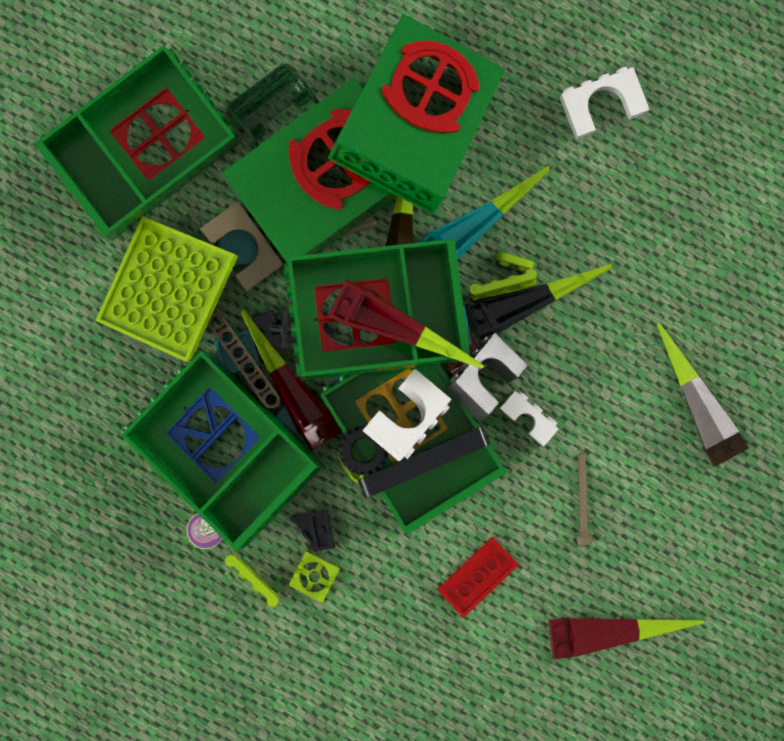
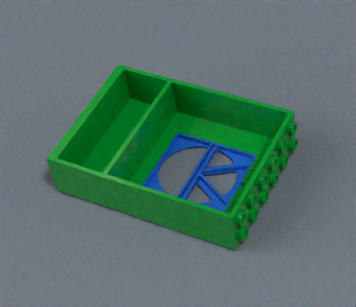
(233, 498)

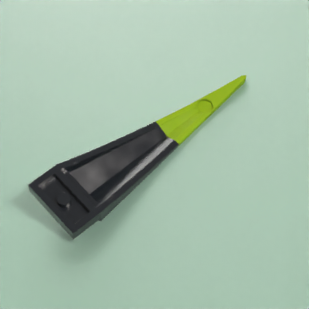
(504, 310)

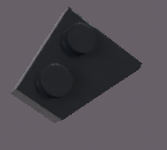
(316, 528)

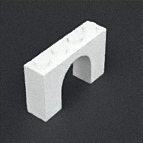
(623, 84)
(400, 440)

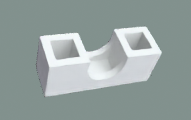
(543, 427)

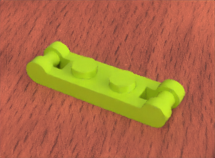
(510, 284)
(247, 573)

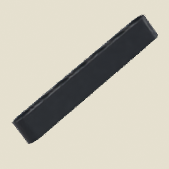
(424, 462)

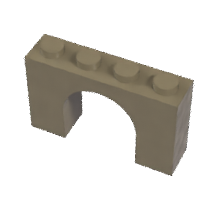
(237, 219)

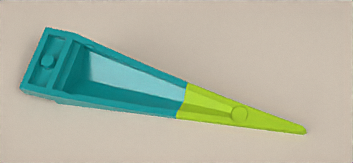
(476, 223)

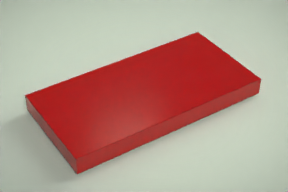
(477, 577)

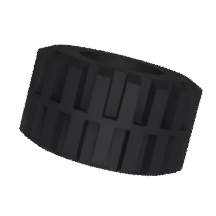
(351, 462)

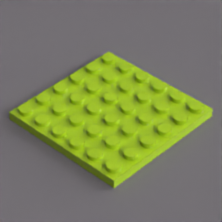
(166, 289)

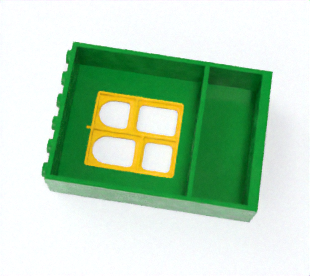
(438, 489)

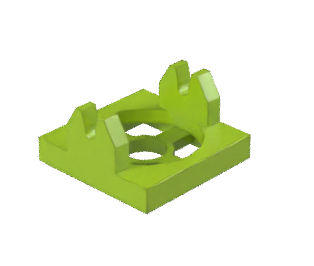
(311, 558)

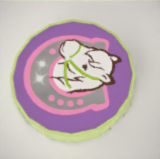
(201, 533)

